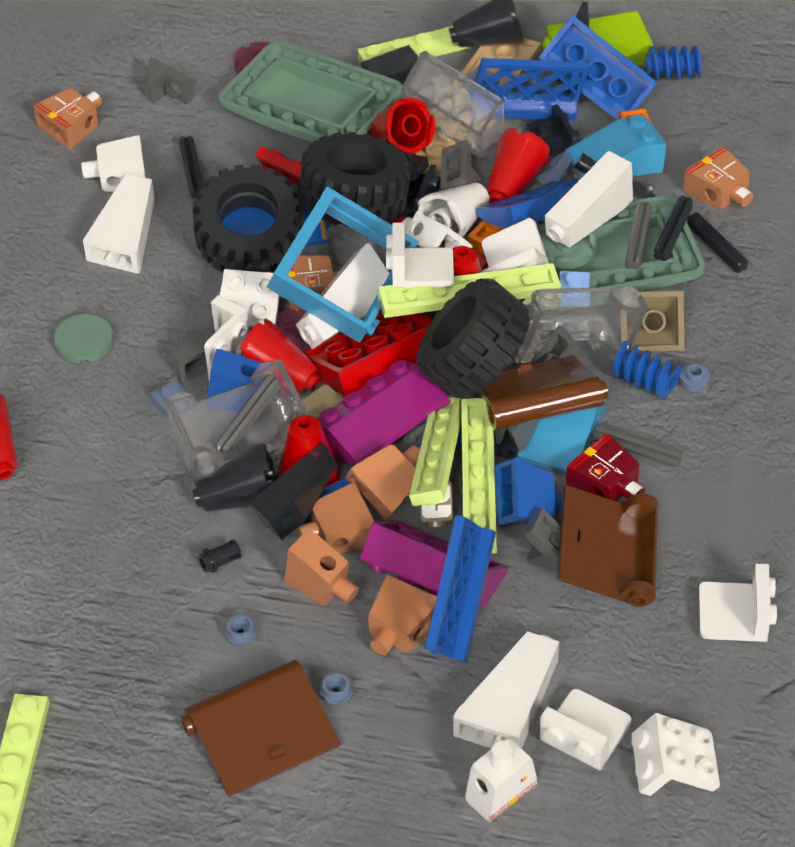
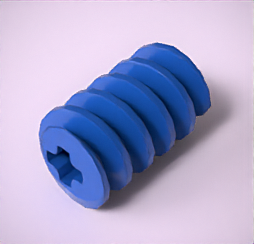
(673, 61)
(645, 372)

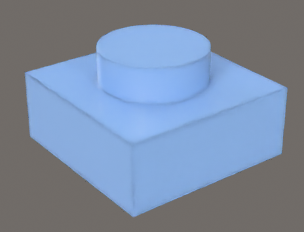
(572, 279)

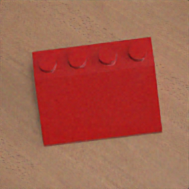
(350, 364)

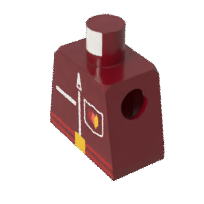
(605, 471)

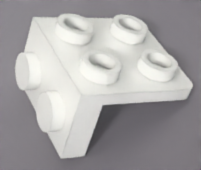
(515, 247)
(417, 265)
(251, 293)
(230, 329)
(738, 609)
(584, 728)
(673, 751)

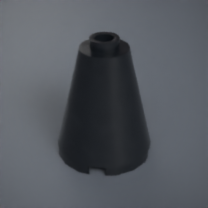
(488, 25)
(237, 481)

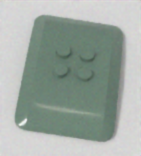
(308, 93)
(612, 241)

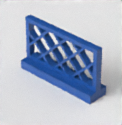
(527, 102)
(460, 590)

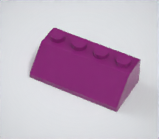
(380, 412)
(417, 557)

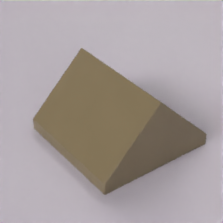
(663, 322)

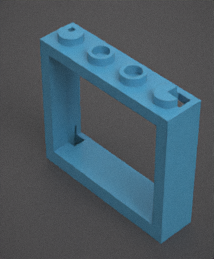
(358, 220)

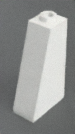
(592, 200)
(122, 226)
(350, 289)
(509, 695)

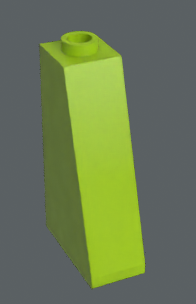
(622, 31)

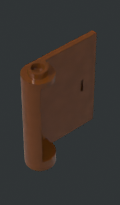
(542, 392)
(613, 545)
(261, 727)

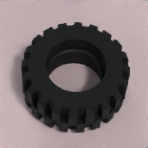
(359, 169)
(246, 189)
(473, 338)

